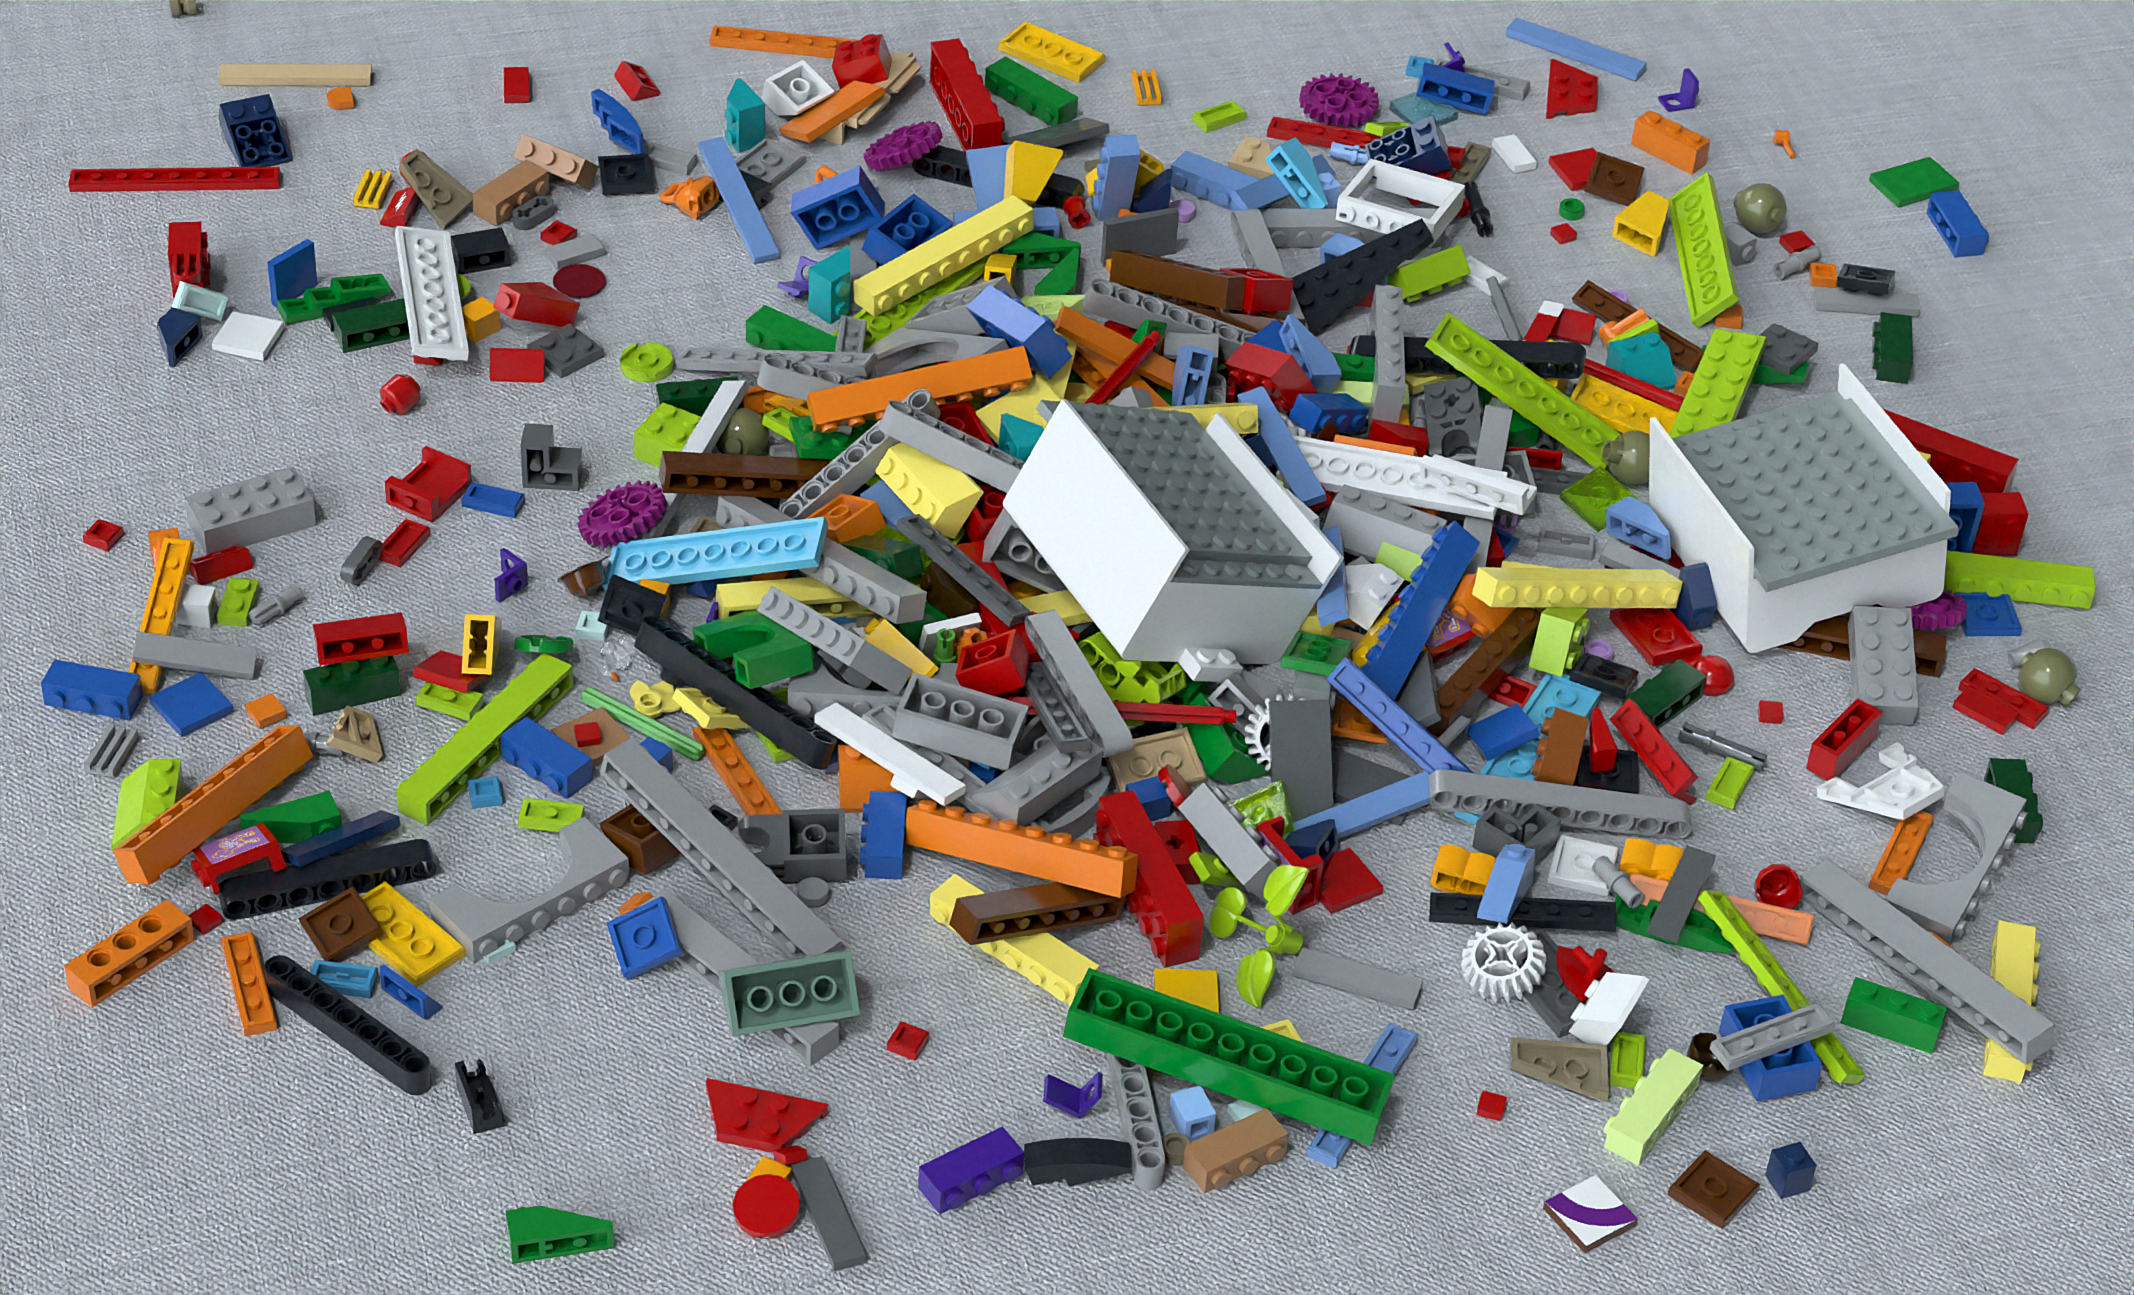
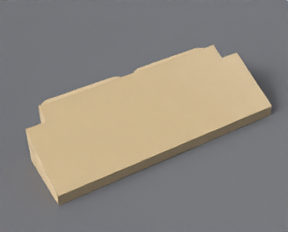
(902, 70)

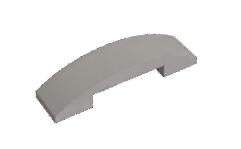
(1081, 817)

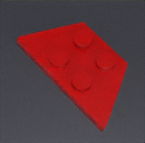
(1570, 90)
(759, 1116)

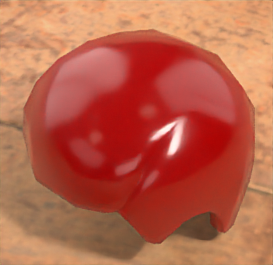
(1718, 673)
(1778, 886)

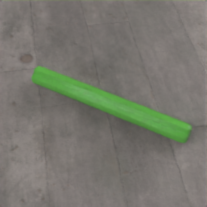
(643, 723)

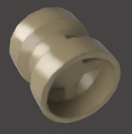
(182, 6)

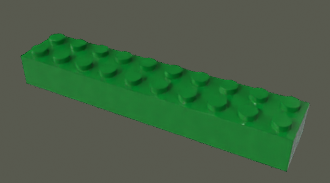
(1229, 1056)

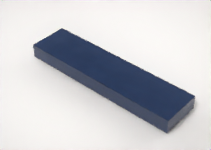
(340, 838)

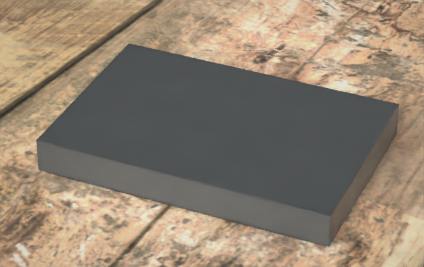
(1143, 232)

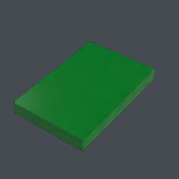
(1913, 181)
(1315, 653)

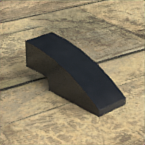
(1076, 1160)

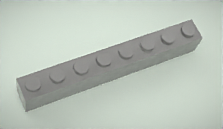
(1315, 226)
(711, 950)

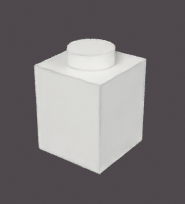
(197, 606)

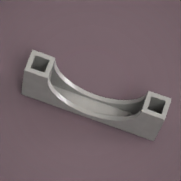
(914, 347)
(1389, 372)
(835, 640)
(819, 689)
(1992, 818)
(485, 924)

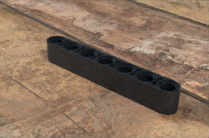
(952, 167)
(326, 878)
(348, 1025)

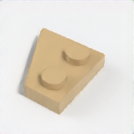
(1250, 158)
(356, 735)

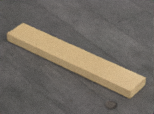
(295, 75)

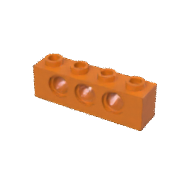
(129, 953)

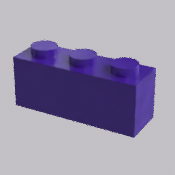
(971, 1170)

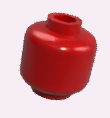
(399, 394)

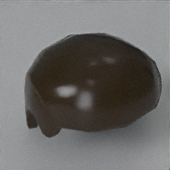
(1700, 1052)

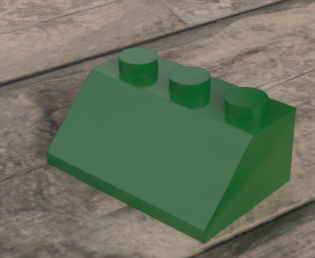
(1223, 749)
(1893, 1015)

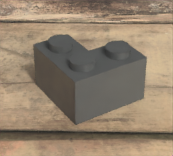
(548, 465)
(1534, 831)

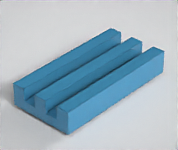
(342, 982)

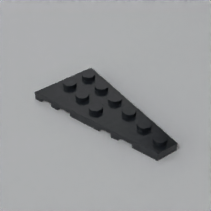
(1352, 276)

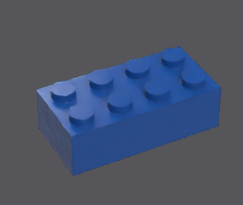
(1021, 326)

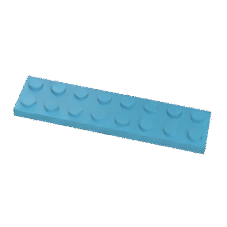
(720, 553)
(1550, 693)

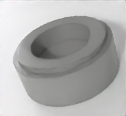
(812, 891)

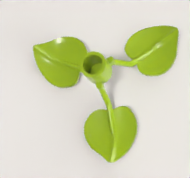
(1280, 891)

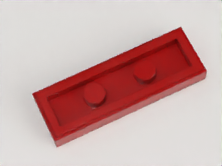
(2030, 711)

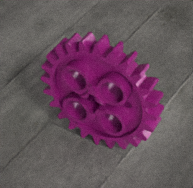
(1339, 100)
(903, 145)
(622, 514)
(1940, 612)

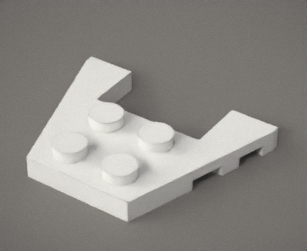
(1893, 794)

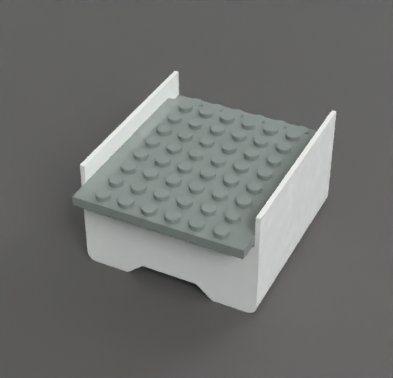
(1803, 513)
(1171, 535)

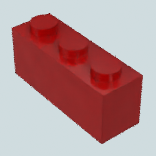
(360, 638)
(1844, 740)

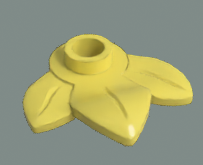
(653, 699)

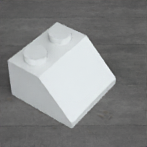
(795, 90)
(1369, 591)
(1607, 1007)

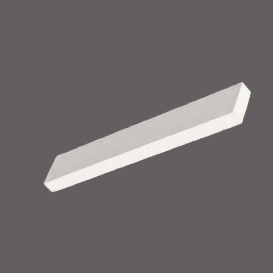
(890, 754)

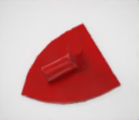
(1580, 969)

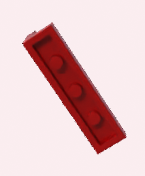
(1655, 750)

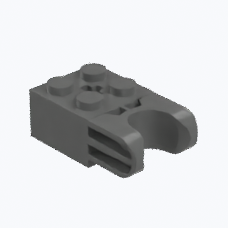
(1453, 415)
(799, 843)

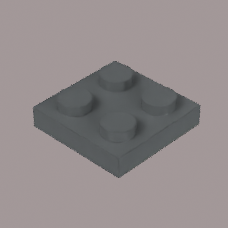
(1786, 349)
(567, 350)

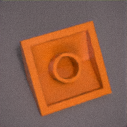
(1353, 724)

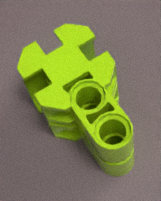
(1131, 679)

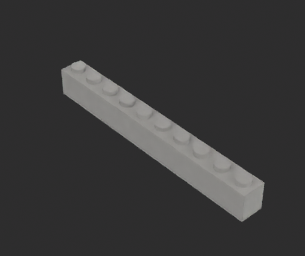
(838, 566)
(717, 852)
(1928, 961)

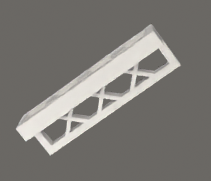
(1476, 483)

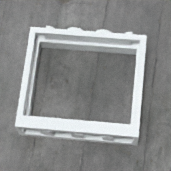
(1403, 182)

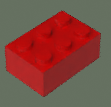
(1276, 371)

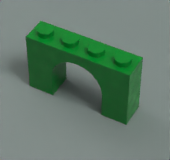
(760, 648)

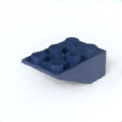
(253, 132)
(1415, 147)

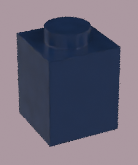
(1790, 1170)

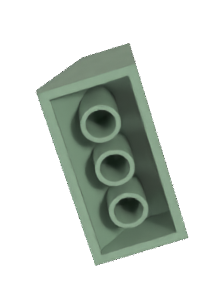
(789, 992)

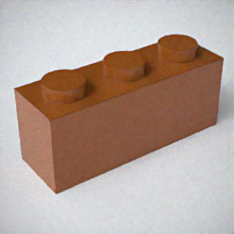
(1559, 748)

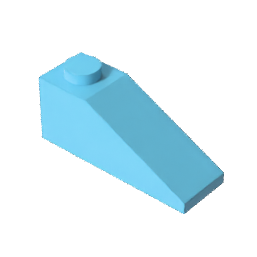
(1298, 174)

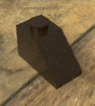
(946, 593)

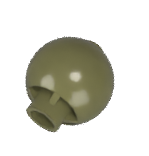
(1760, 208)
(744, 434)
(1629, 457)
(2048, 677)

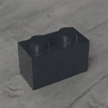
(480, 250)

